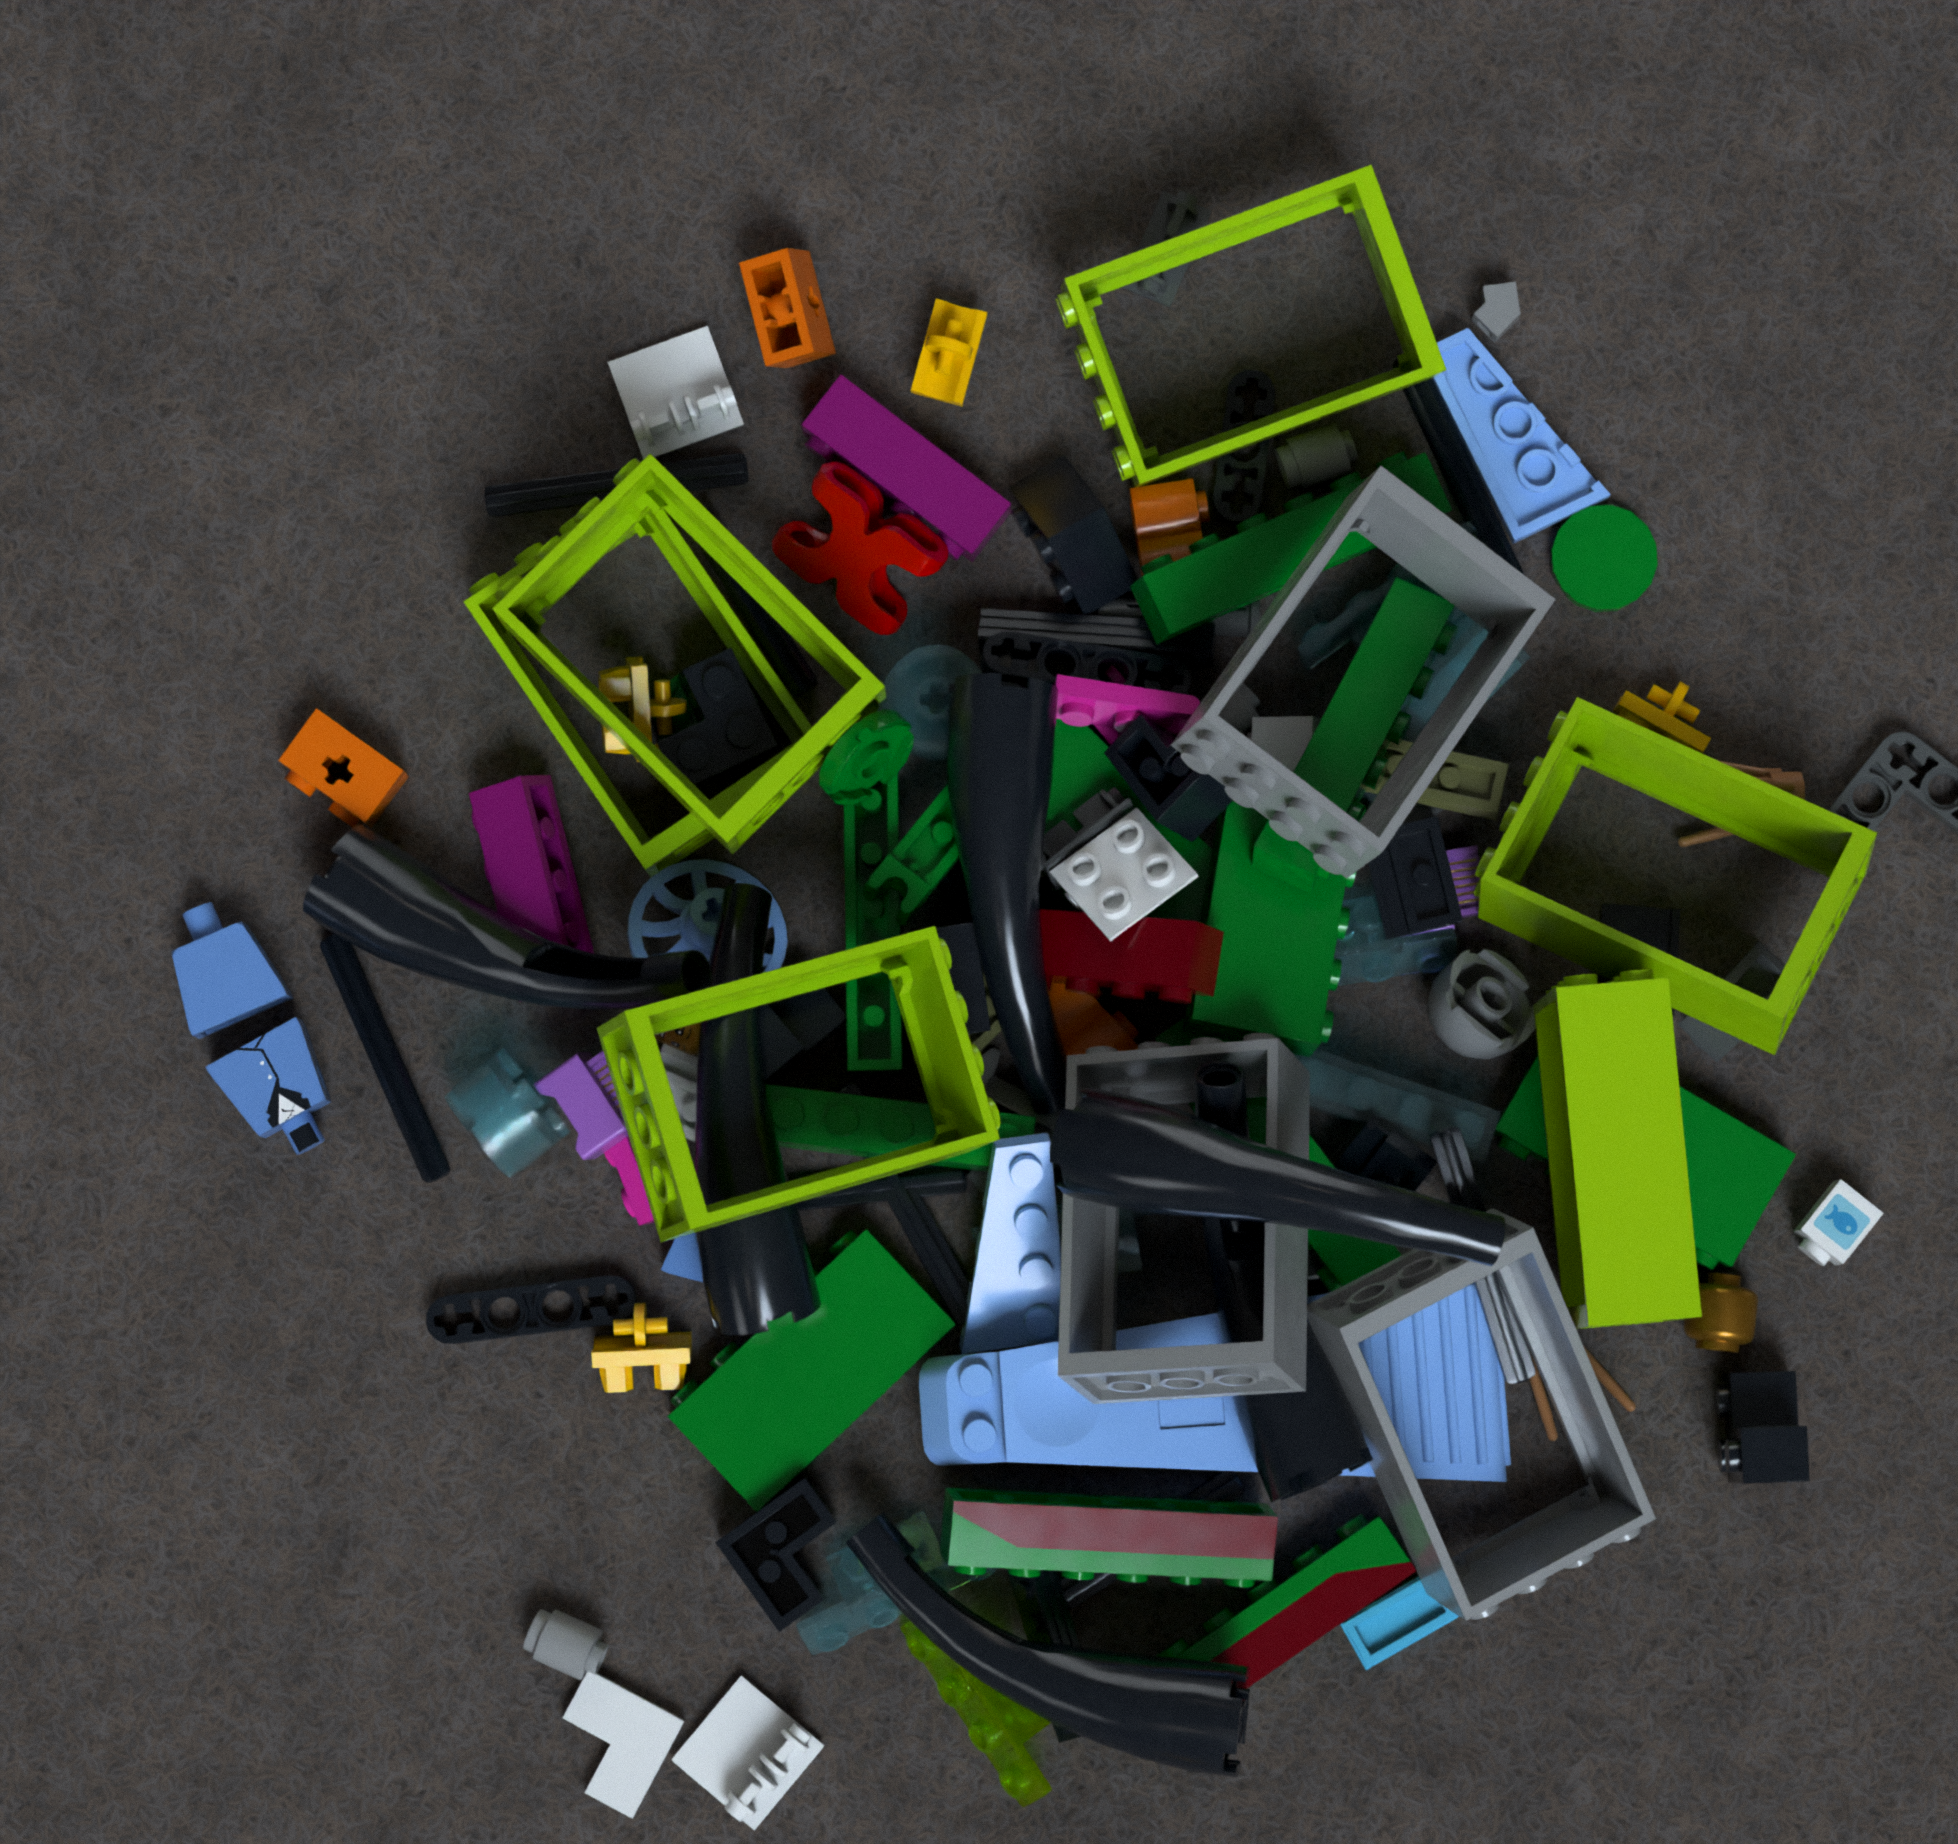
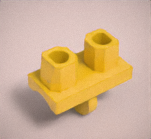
(949, 352)
(631, 685)
(1662, 721)
(642, 1343)

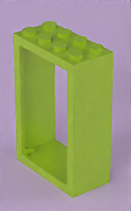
(1354, 193)
(600, 527)
(1705, 790)
(688, 833)
(936, 1031)
(1616, 1150)

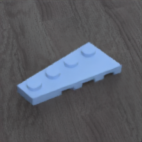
(1516, 453)
(1016, 1251)

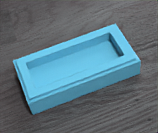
(1394, 1622)

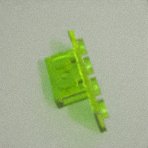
(992, 1720)

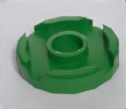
(1603, 558)
(864, 755)

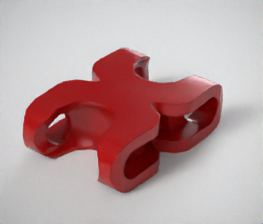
(859, 548)

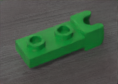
(918, 860)

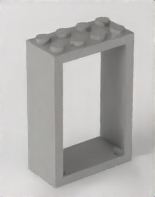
(1451, 565)
(1091, 1239)
(1552, 1539)

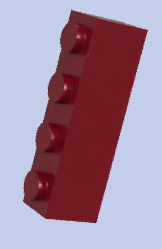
(1151, 955)

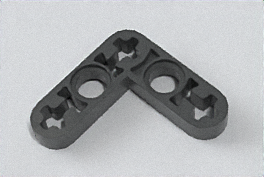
(1894, 782)

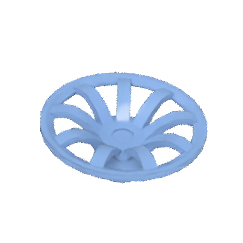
(697, 917)

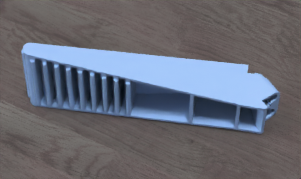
(1012, 1406)

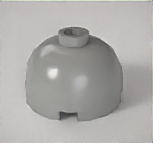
(1480, 1005)

